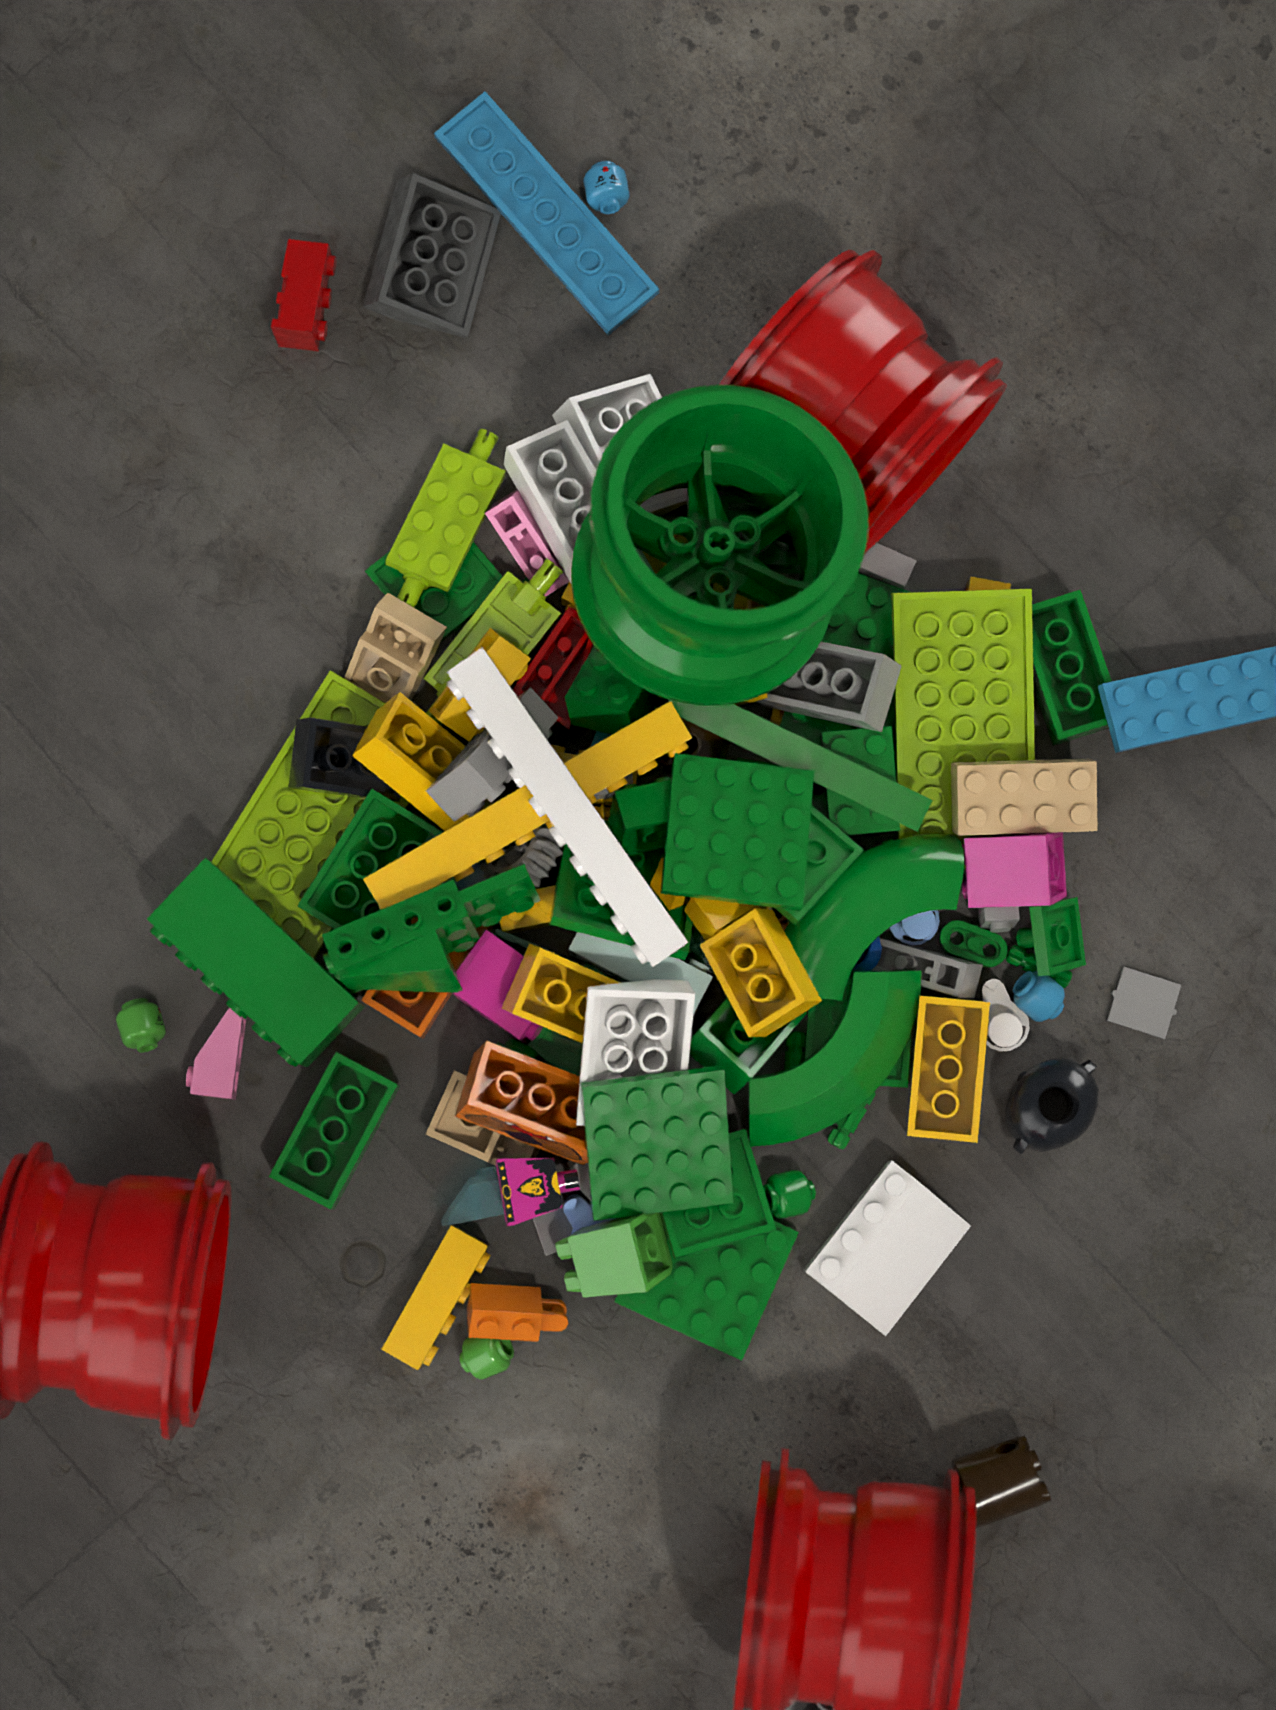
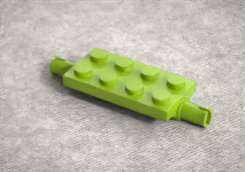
(445, 518)
(513, 611)

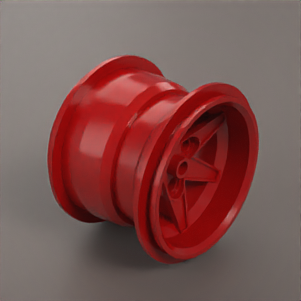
(865, 372)
(111, 1287)
(857, 1594)

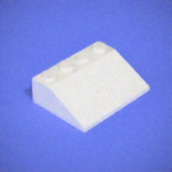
(600, 415)
(635, 1030)
(887, 1247)

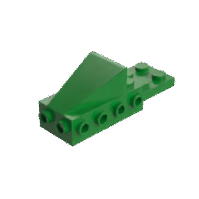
(418, 953)

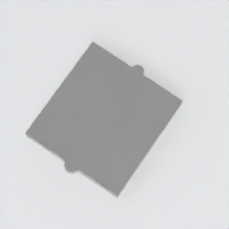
(1143, 1002)

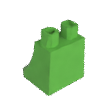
(617, 1256)

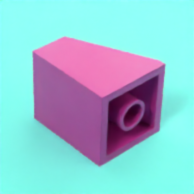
(1014, 870)
(486, 982)

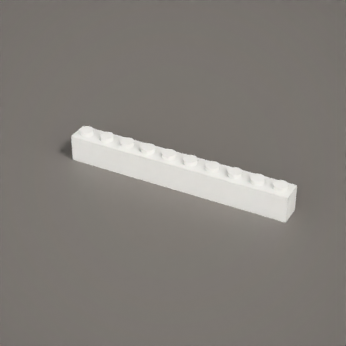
(567, 807)

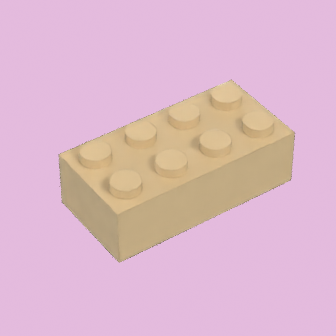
(1024, 796)

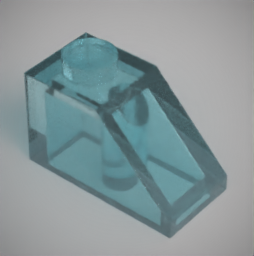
(477, 1199)

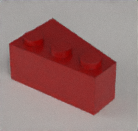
(304, 295)
(557, 666)

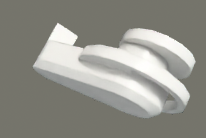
(1005, 1017)

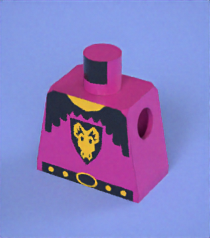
(532, 1187)

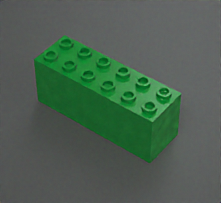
(254, 964)

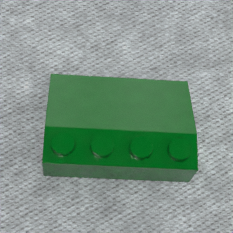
(372, 840)

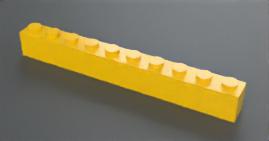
(514, 817)

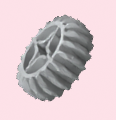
(537, 854)

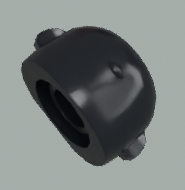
(1023, 1112)

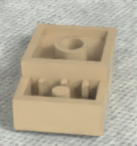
(394, 650)
(468, 1136)

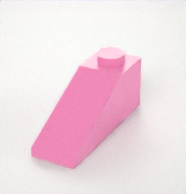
(523, 536)
(219, 1060)

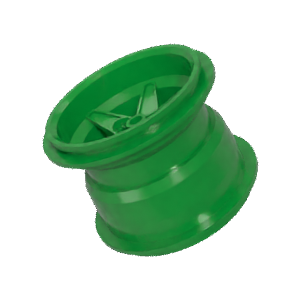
(745, 447)

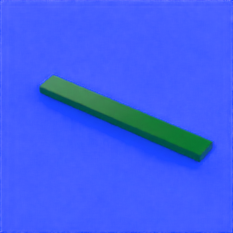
(797, 752)

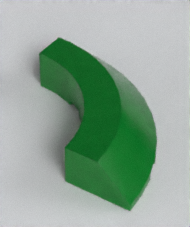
(845, 1067)

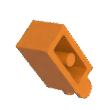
(512, 1312)

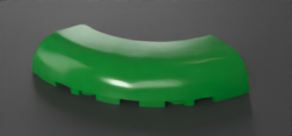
(872, 896)

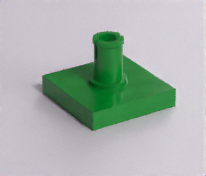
(1055, 937)

